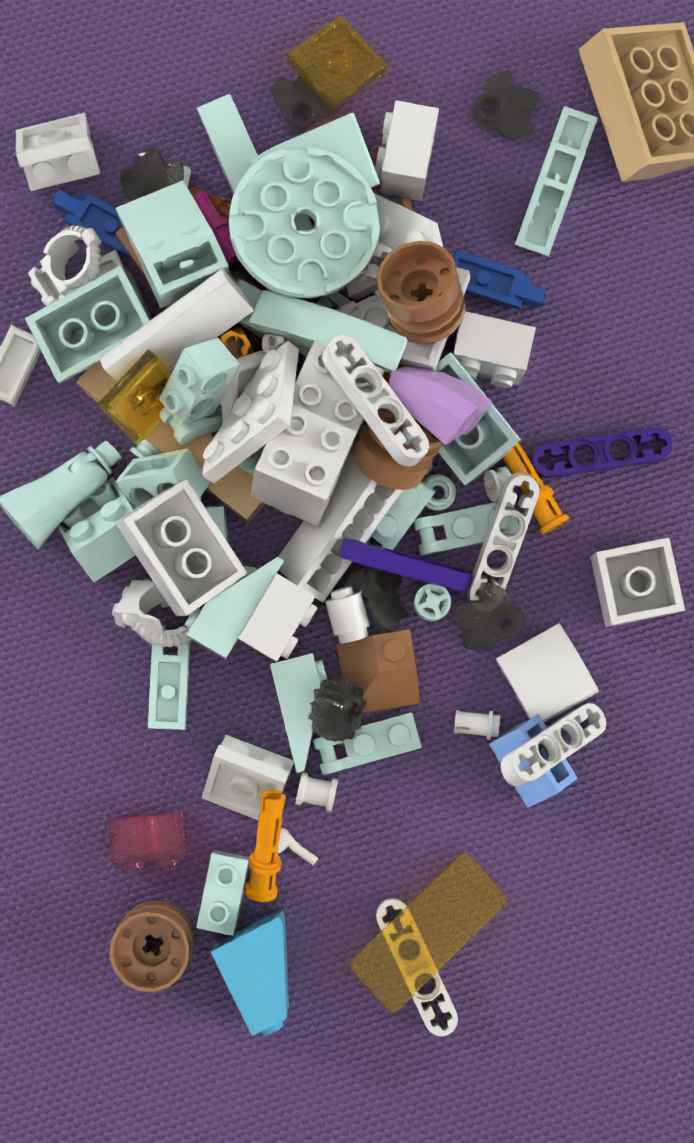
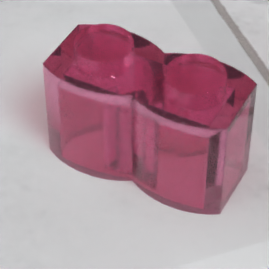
(148, 839)

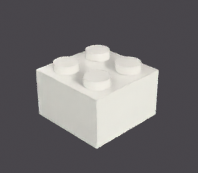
(408, 144)
(493, 348)
(637, 582)
(277, 618)

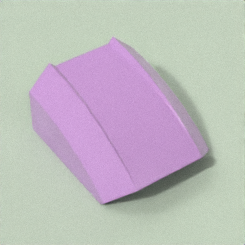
(439, 401)

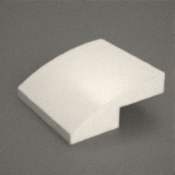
(547, 674)

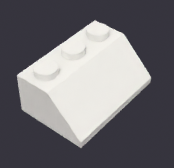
(181, 548)

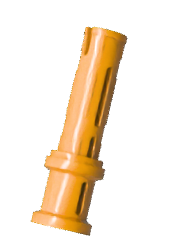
(546, 508)
(265, 859)

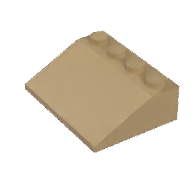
(644, 96)

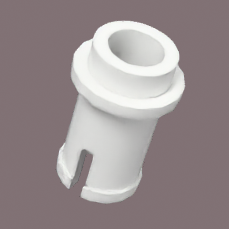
(477, 724)

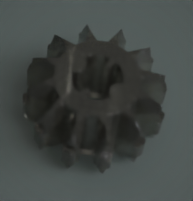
(337, 709)

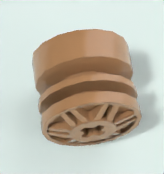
(421, 291)
(379, 465)
(147, 966)

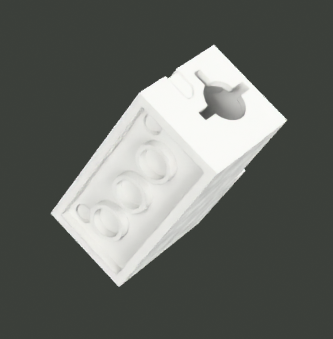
(308, 457)

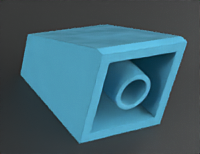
(257, 973)

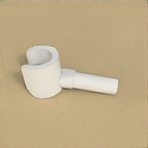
(287, 839)

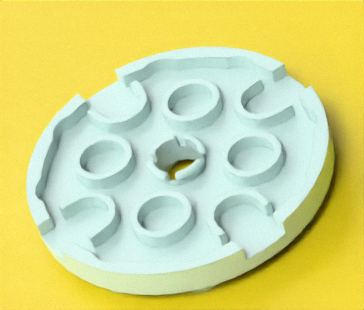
(311, 184)

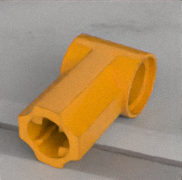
(236, 342)

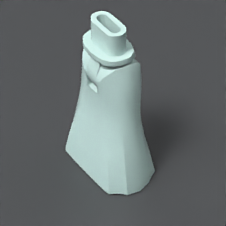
(48, 500)

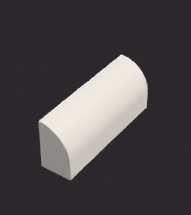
(189, 321)
(351, 513)

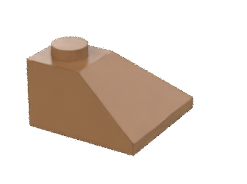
(383, 668)

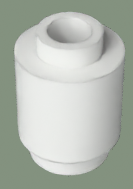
(347, 614)

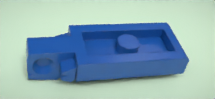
(92, 213)
(498, 282)

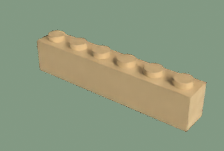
(231, 489)

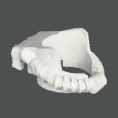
(51, 278)
(132, 611)

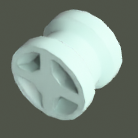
(436, 599)

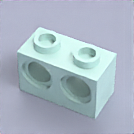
(199, 381)
(156, 473)
(223, 892)

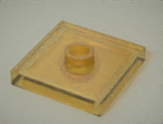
(336, 62)
(135, 398)

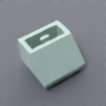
(93, 532)

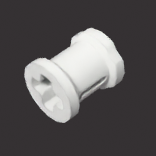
(316, 791)

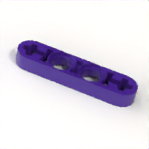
(601, 456)
(405, 564)

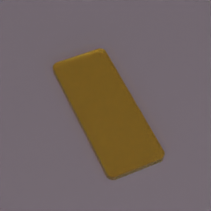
(428, 932)

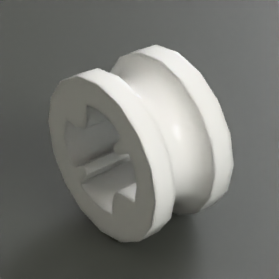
(495, 481)

